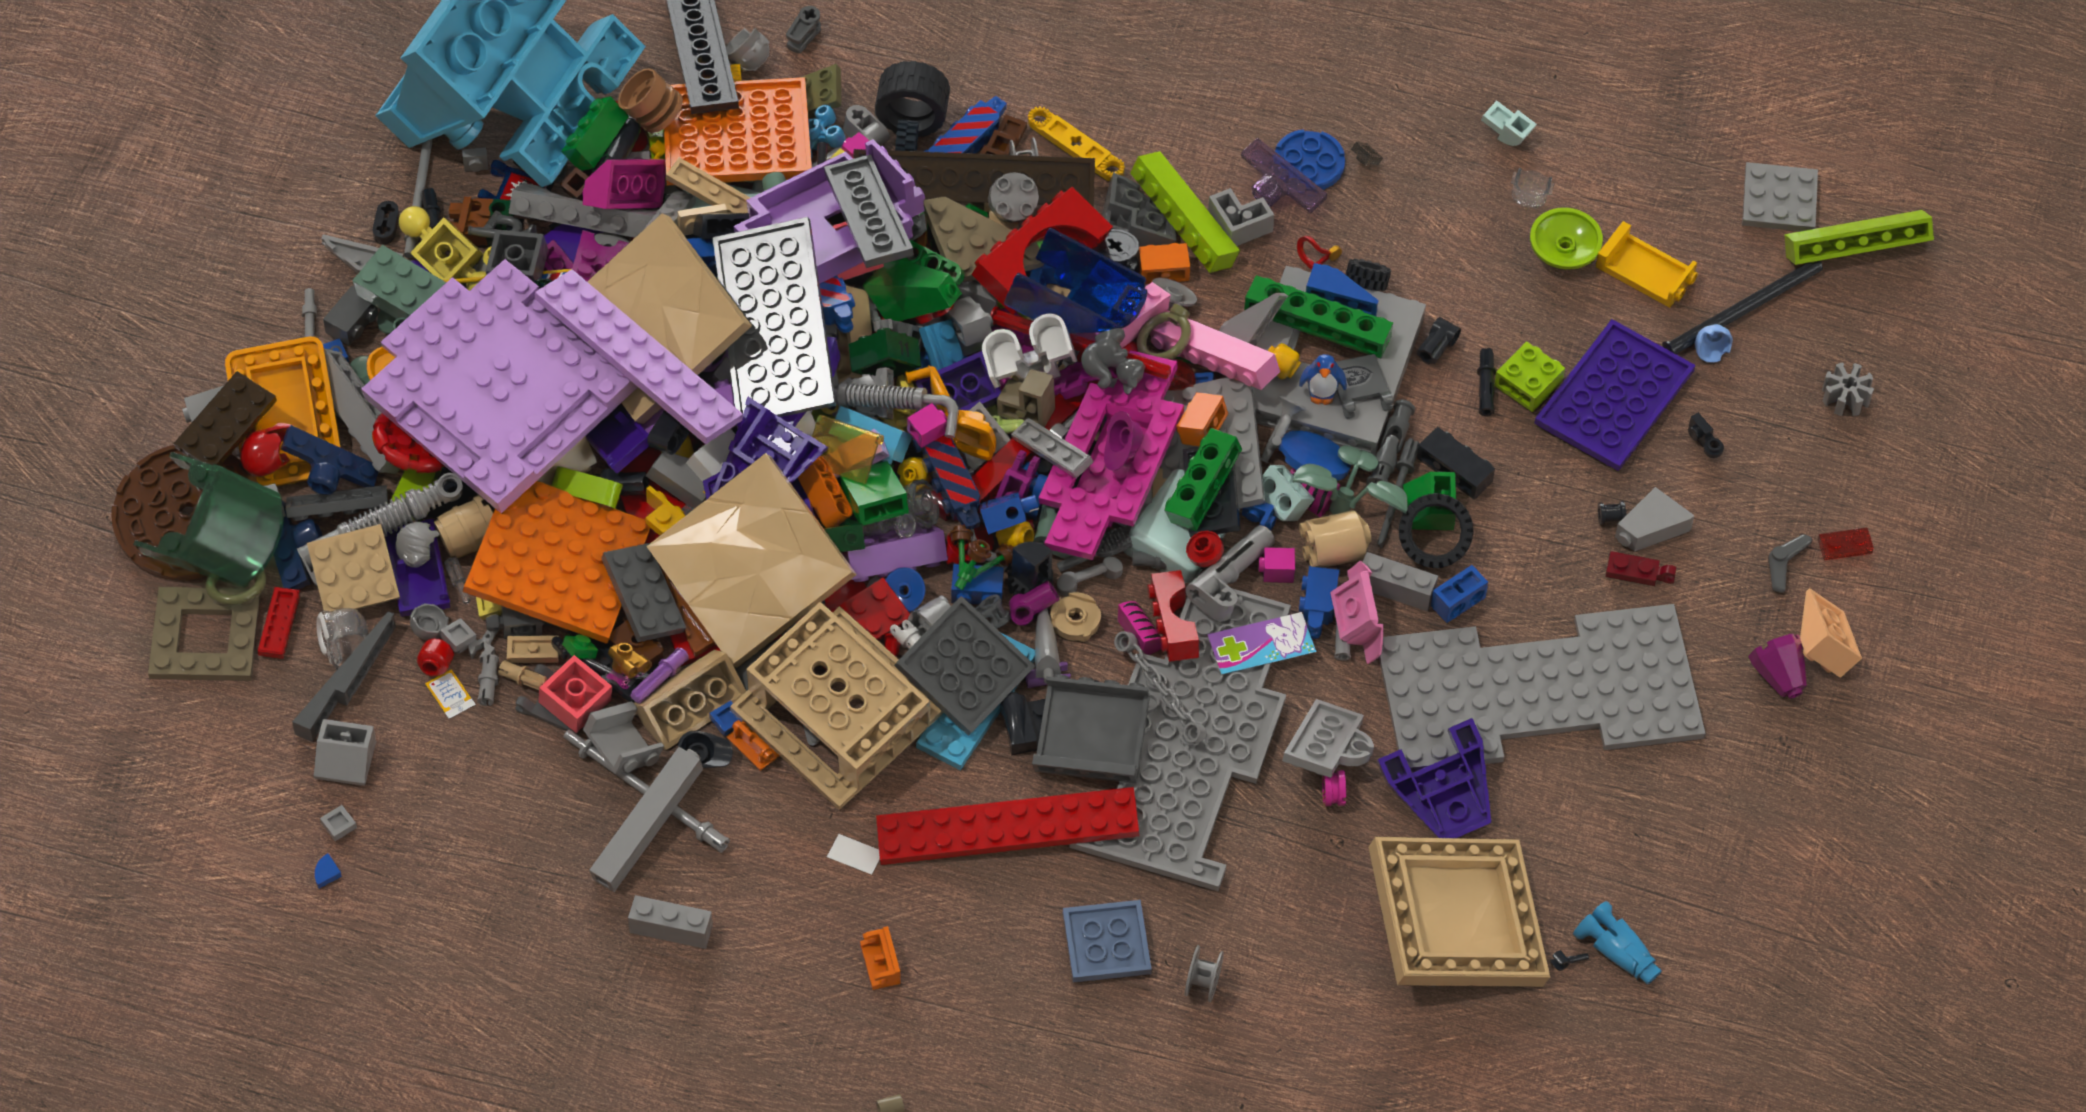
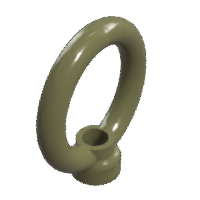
(1178, 316)
(237, 598)

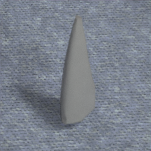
(1046, 649)

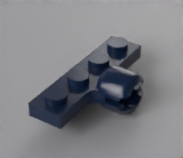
(327, 462)
(288, 561)

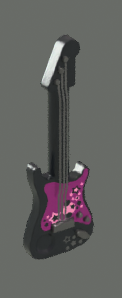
(618, 681)

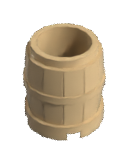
(464, 527)

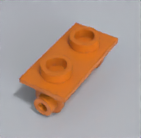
(751, 745)

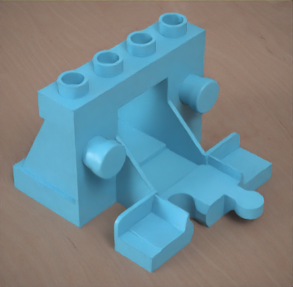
(511, 61)

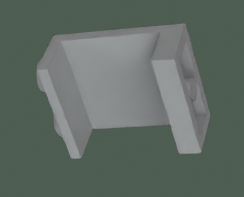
(619, 739)

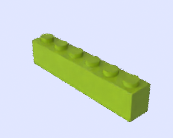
(1185, 212)
(1859, 237)

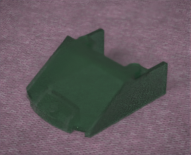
(230, 529)

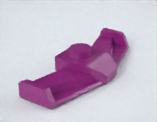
(1074, 380)

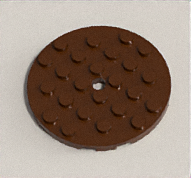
(151, 506)

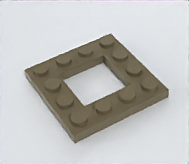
(171, 664)

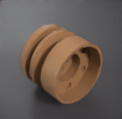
(650, 100)

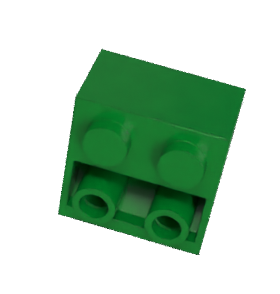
(1432, 517)

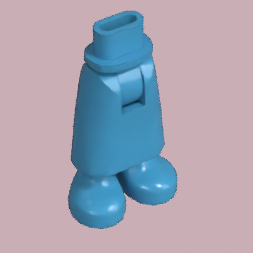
(1619, 943)

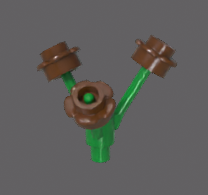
(978, 552)

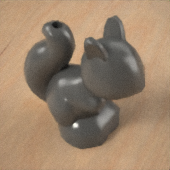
(1108, 353)

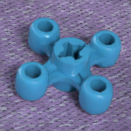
(833, 135)

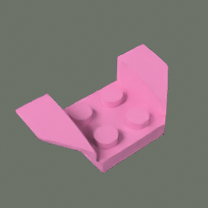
(1357, 612)

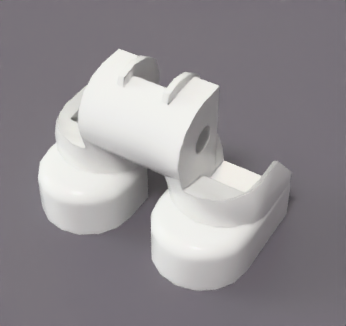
(1050, 343)

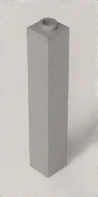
(646, 818)

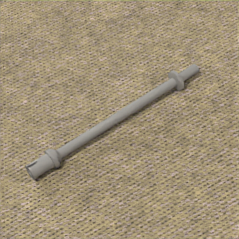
(704, 830)

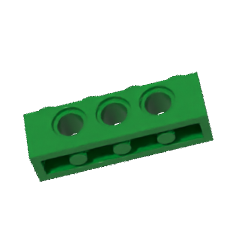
(1203, 492)

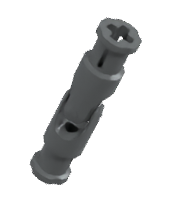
(1395, 430)

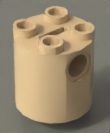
(1335, 539)

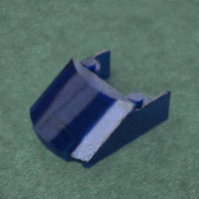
(1101, 293)

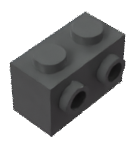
(349, 317)

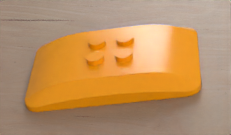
(300, 381)

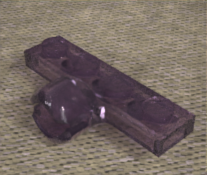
(1280, 178)

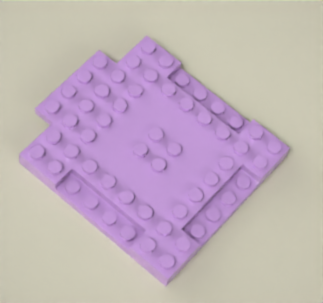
(494, 384)

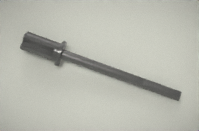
(1405, 466)

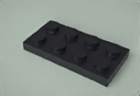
(1224, 511)

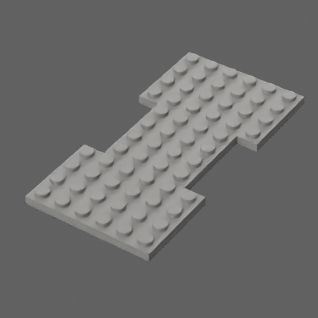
(1617, 676)

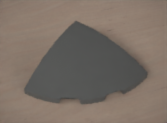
(1136, 213)

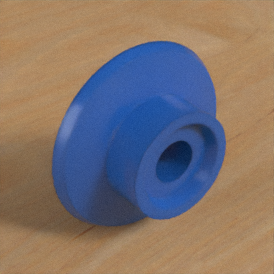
(908, 578)

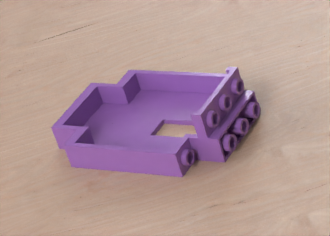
(813, 198)

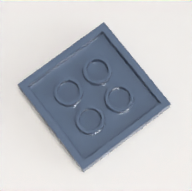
(1106, 941)

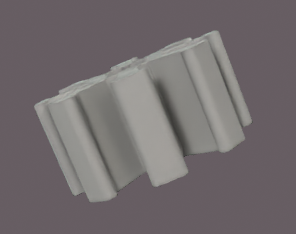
(1847, 389)

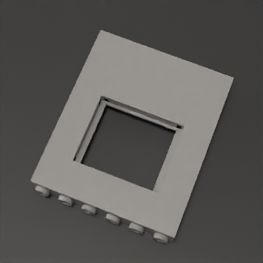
(1328, 420)

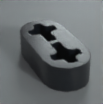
(390, 222)

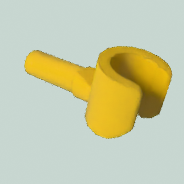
(658, 149)

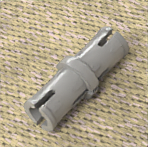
(488, 680)

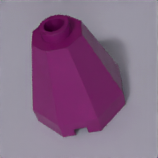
(1782, 665)

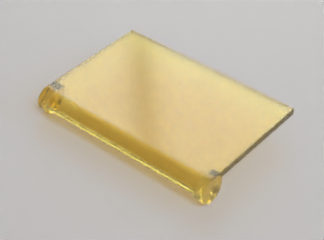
(849, 447)

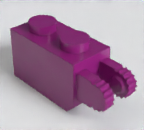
(1018, 479)

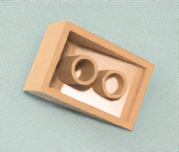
(1827, 635)

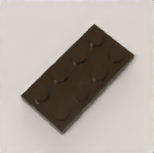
(225, 420)

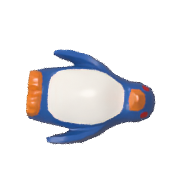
(1323, 379)

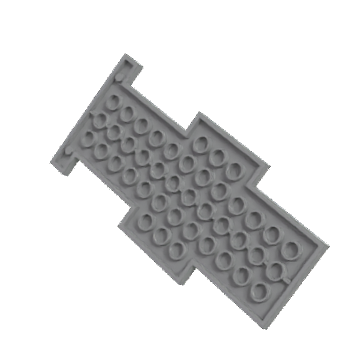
(1186, 782)

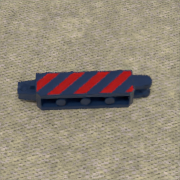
(951, 480)

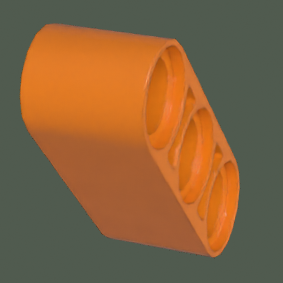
(825, 493)

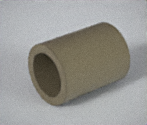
(891, 1104)

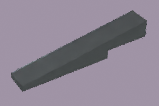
(344, 681)

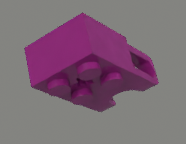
(593, 256)

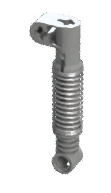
(395, 513)

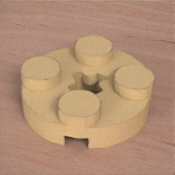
(1080, 629)

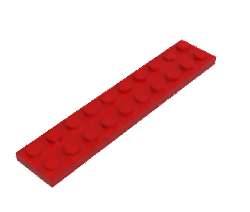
(1007, 826)

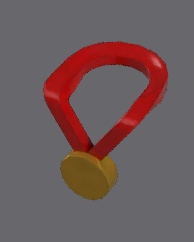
(1331, 254)

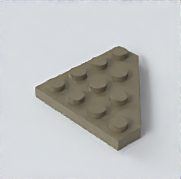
(966, 235)

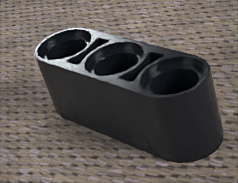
(667, 434)

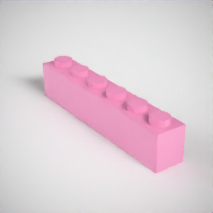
(1220, 353)

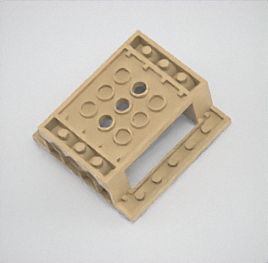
(861, 737)

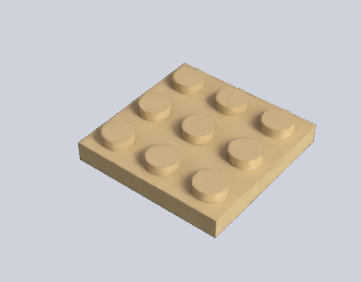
(353, 569)

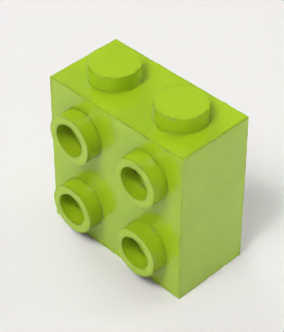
(1529, 376)

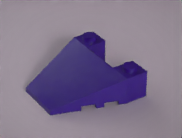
(1450, 793)

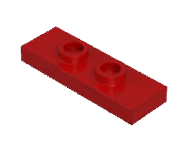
(279, 622)

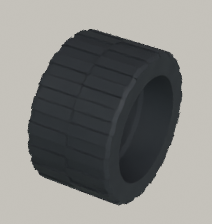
(912, 81)

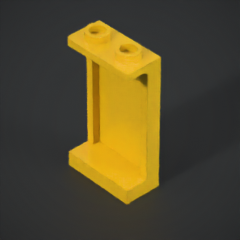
(1645, 267)

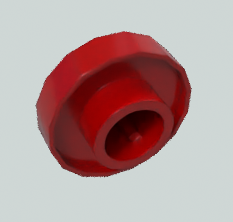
(1204, 548)

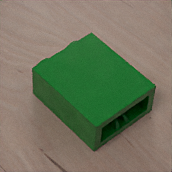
(878, 498)

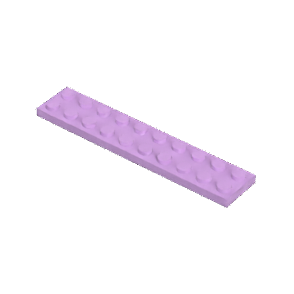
(639, 356)

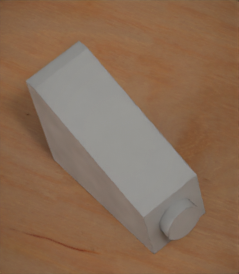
(1653, 521)

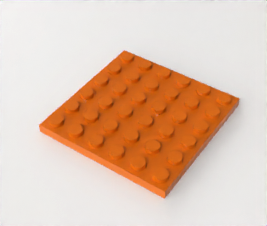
(747, 142)
(548, 560)

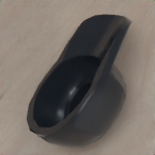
(713, 750)

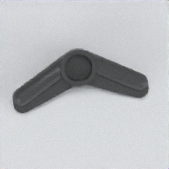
(1779, 559)

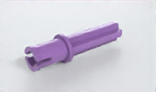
(666, 668)

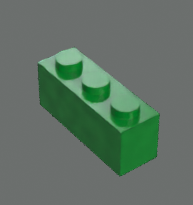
(594, 133)

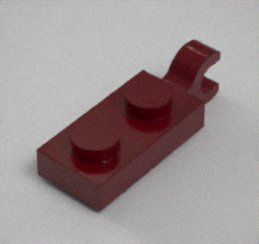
(1638, 569)

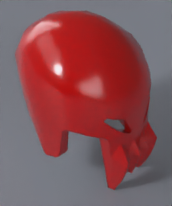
(261, 450)

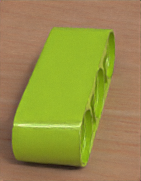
(587, 486)

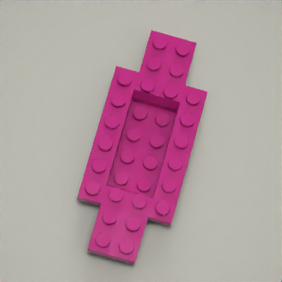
(1106, 494)

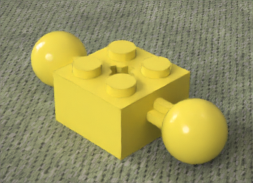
(436, 241)

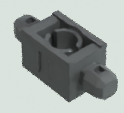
(515, 623)

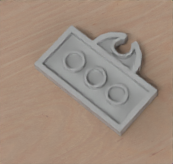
(1328, 739)

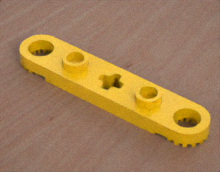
(1063, 134)

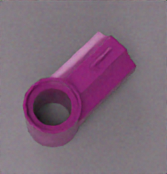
(1034, 601)

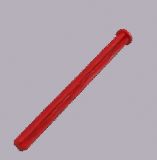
(1080, 343)

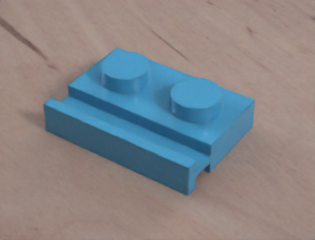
(941, 344)

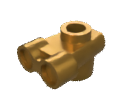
(628, 661)

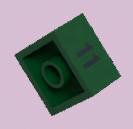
(884, 350)

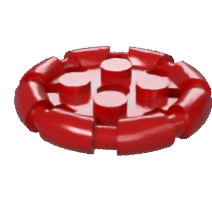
(407, 452)

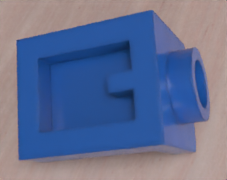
(1261, 513)

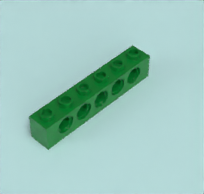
(1323, 317)

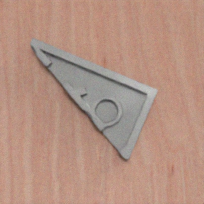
(350, 252)

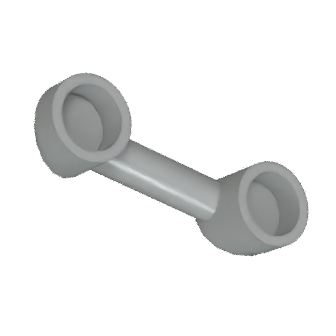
(1111, 568)

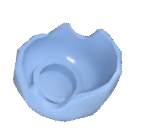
(1713, 343)

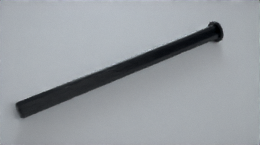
(1746, 305)

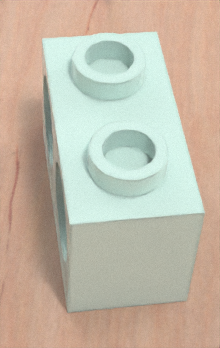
(1284, 492)

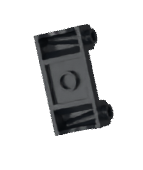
(1022, 722)

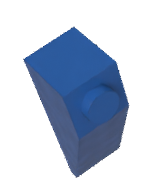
(1336, 286)

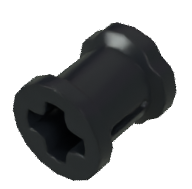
(1611, 512)

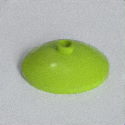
(1566, 229)

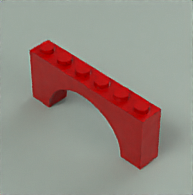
(1066, 214)

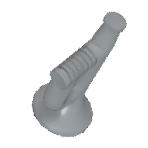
(1289, 409)

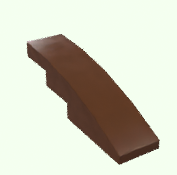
(1009, 129)

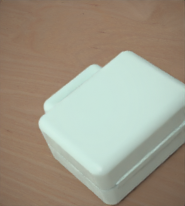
(1161, 538)

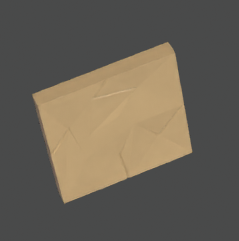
(672, 298)
(751, 560)
(1458, 912)

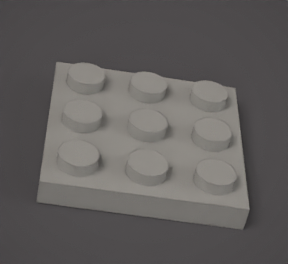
(1779, 197)

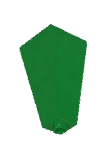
(910, 290)

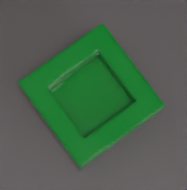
(580, 646)

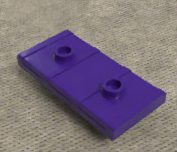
(618, 438)
(419, 584)

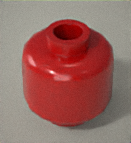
(435, 657)

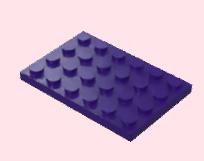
(1614, 394)

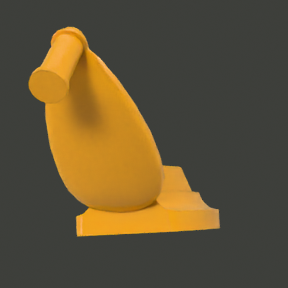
(972, 431)

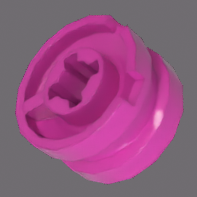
(1334, 789)

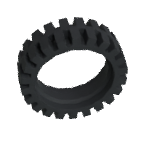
(1461, 547)

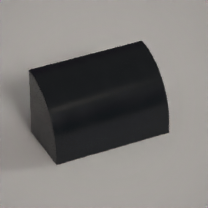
(717, 224)
(1032, 563)

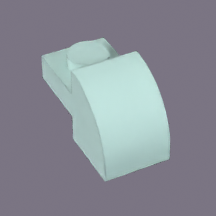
(1511, 127)

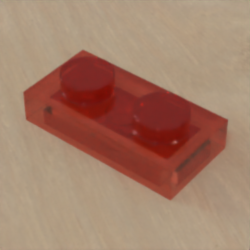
(1845, 543)

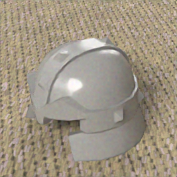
(748, 49)

